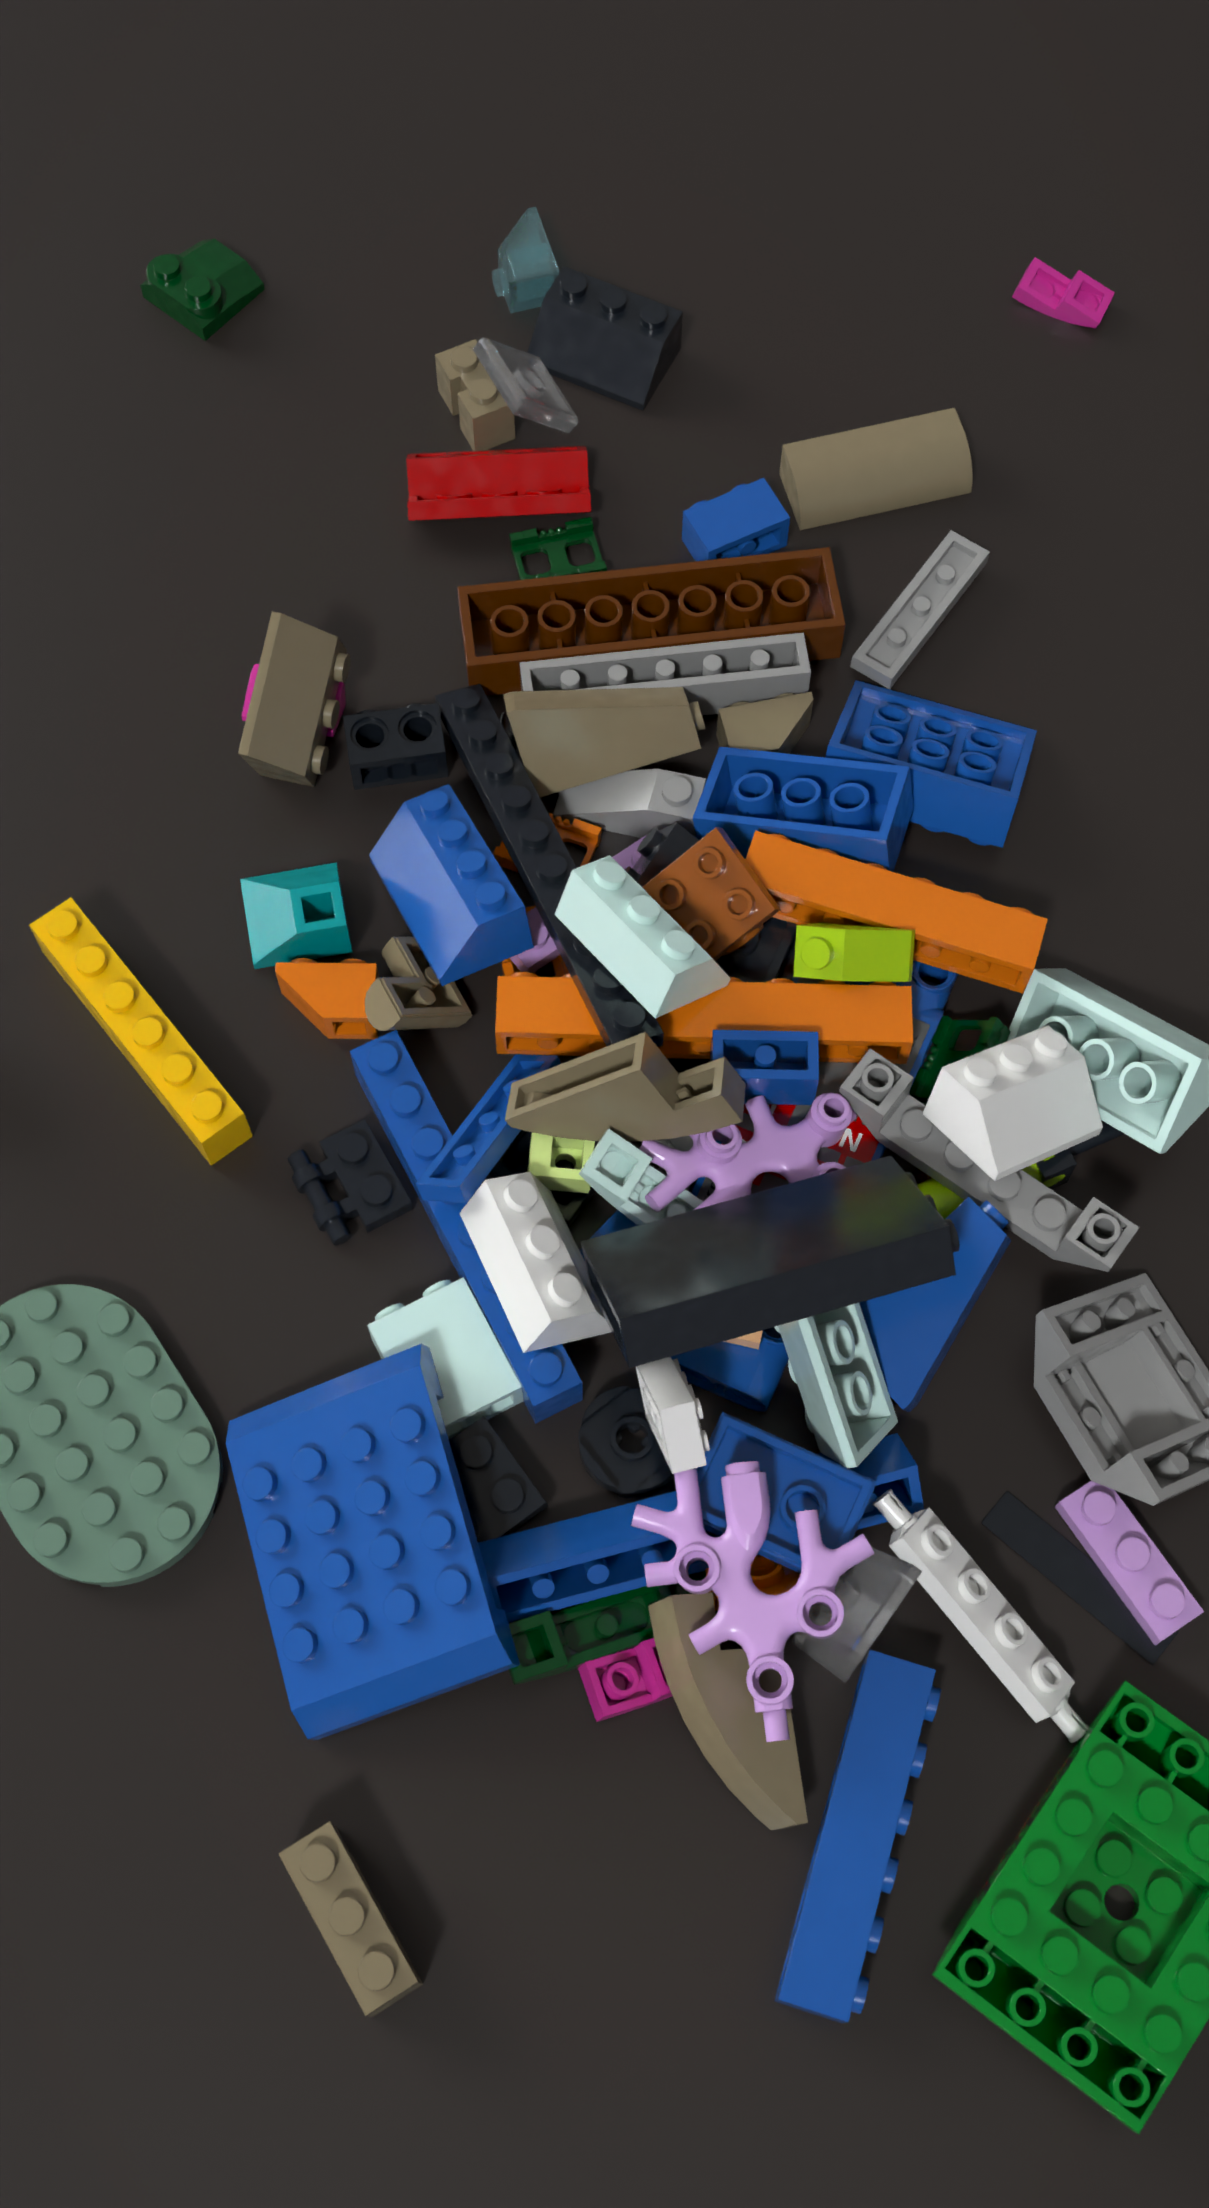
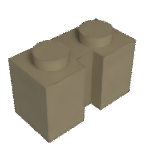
(473, 395)

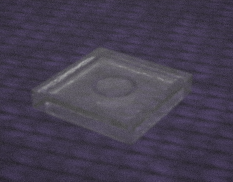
(525, 385)

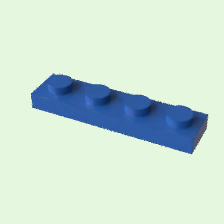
(480, 1138)

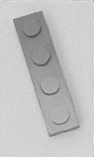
(919, 609)

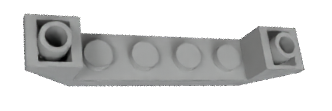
(1034, 1212)

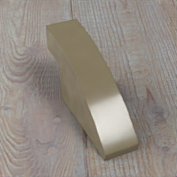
(629, 1092)
(722, 1714)

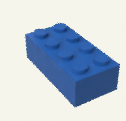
(811, 800)

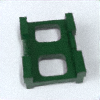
(554, 546)
(942, 1054)

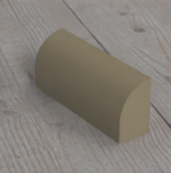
(876, 468)

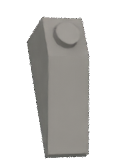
(634, 801)

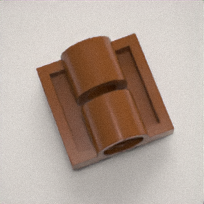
(714, 895)

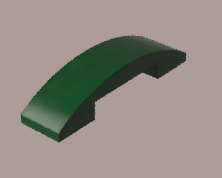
(598, 1628)

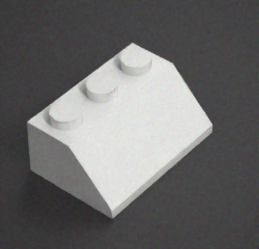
(1016, 1102)
(532, 1262)

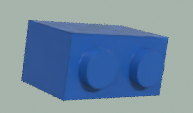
(736, 524)
(772, 1063)

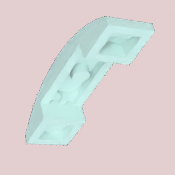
(625, 1177)

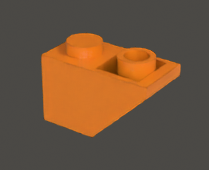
(330, 994)

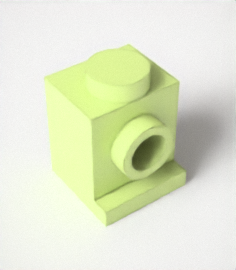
(548, 1150)

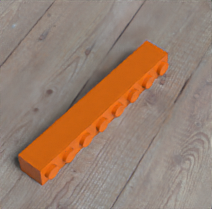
(551, 1018)

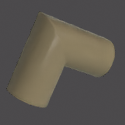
(413, 994)

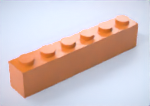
(950, 927)

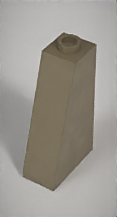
(598, 733)

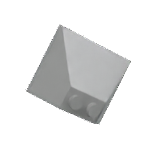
(1126, 1390)

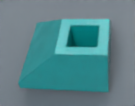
(295, 915)

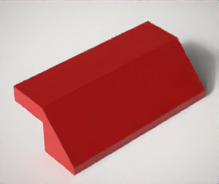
(498, 483)

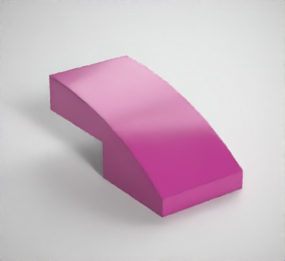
(1074, 301)

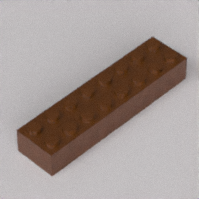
(649, 610)

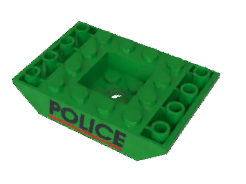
(1043, 1956)

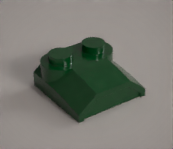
(201, 286)

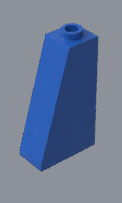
(919, 1324)

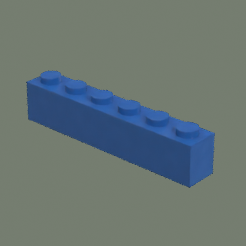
(856, 1838)

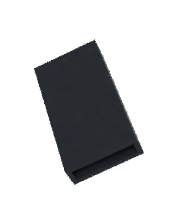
(767, 1259)

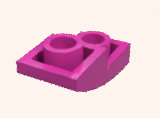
(624, 1681)

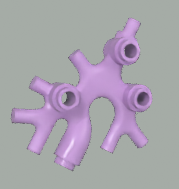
(736, 1164)
(745, 1613)

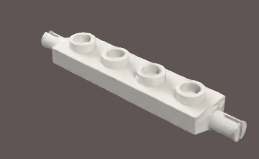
(982, 1615)

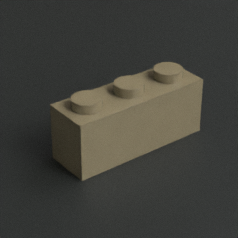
(350, 1919)

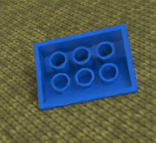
(960, 762)

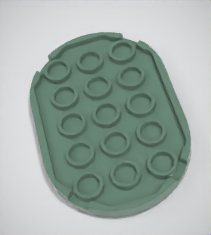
(99, 1439)

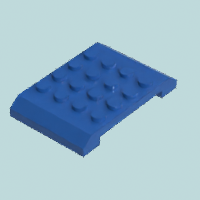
(366, 1546)

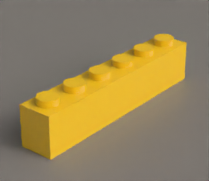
(141, 1031)

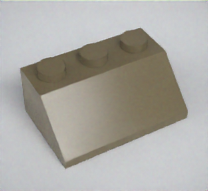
(294, 701)

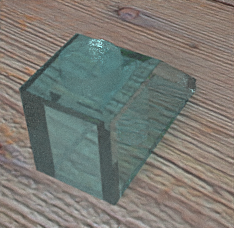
(525, 264)

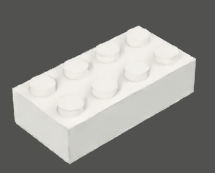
(673, 1414)

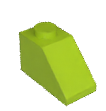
(853, 953)

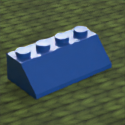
(450, 887)

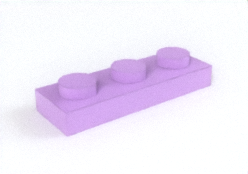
(1129, 1560)

